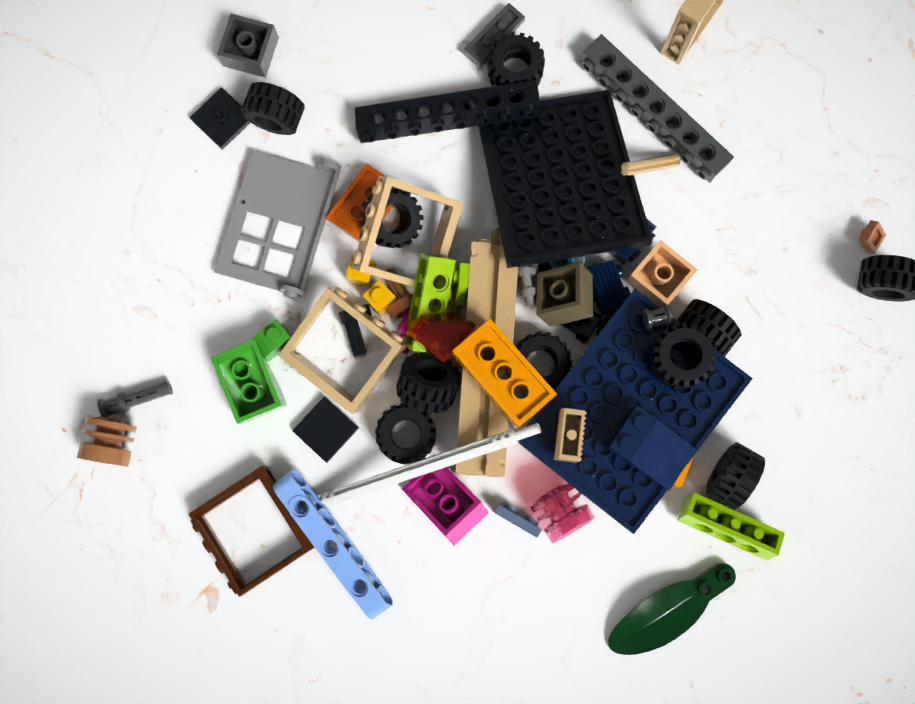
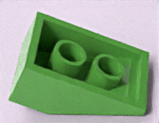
(248, 382)

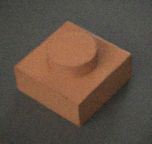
(872, 236)

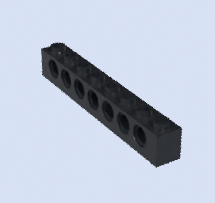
(448, 111)

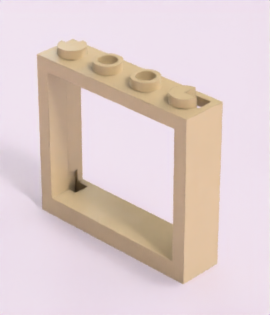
(688, 26)
(374, 214)
(319, 378)

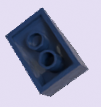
(651, 447)

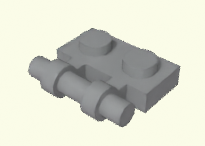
(529, 281)

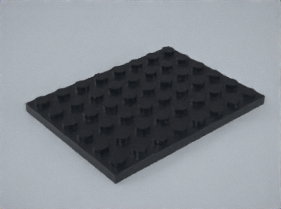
(562, 182)

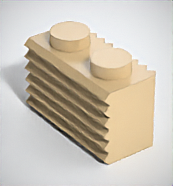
(570, 435)

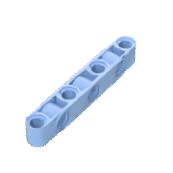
(345, 559)

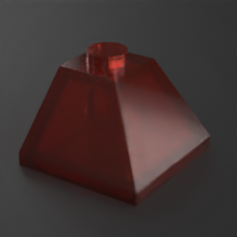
(440, 333)

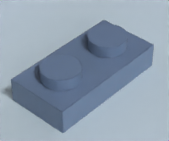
(527, 524)

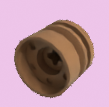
(106, 441)

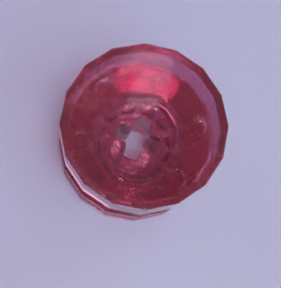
(562, 512)

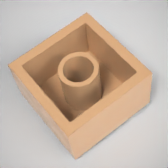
(661, 274)

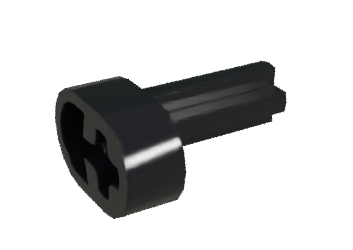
(583, 329)
(354, 332)

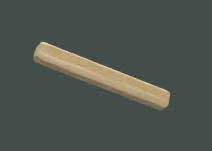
(650, 164)

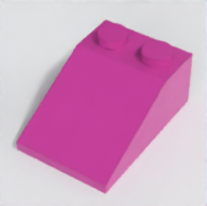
(446, 503)

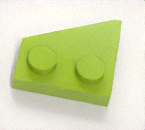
(459, 287)

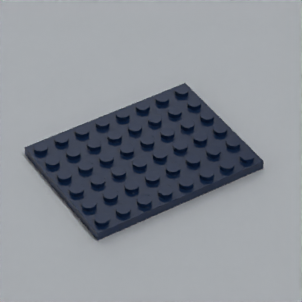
(610, 382)

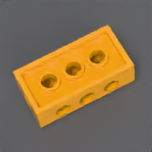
(506, 357)

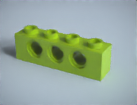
(424, 290)
(731, 526)

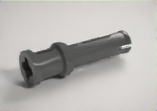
(122, 399)

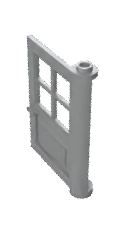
(286, 194)

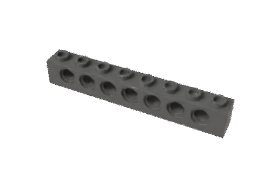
(653, 96)

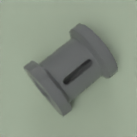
(658, 317)

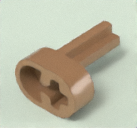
(398, 308)

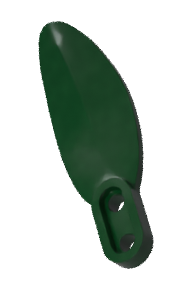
(668, 612)

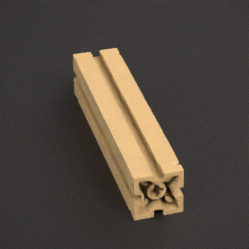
(492, 296)

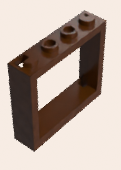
(212, 543)

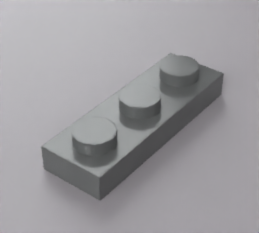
(502, 24)

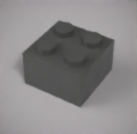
(248, 45)

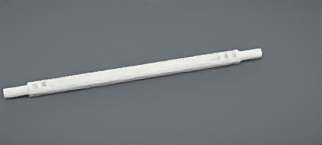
(427, 465)

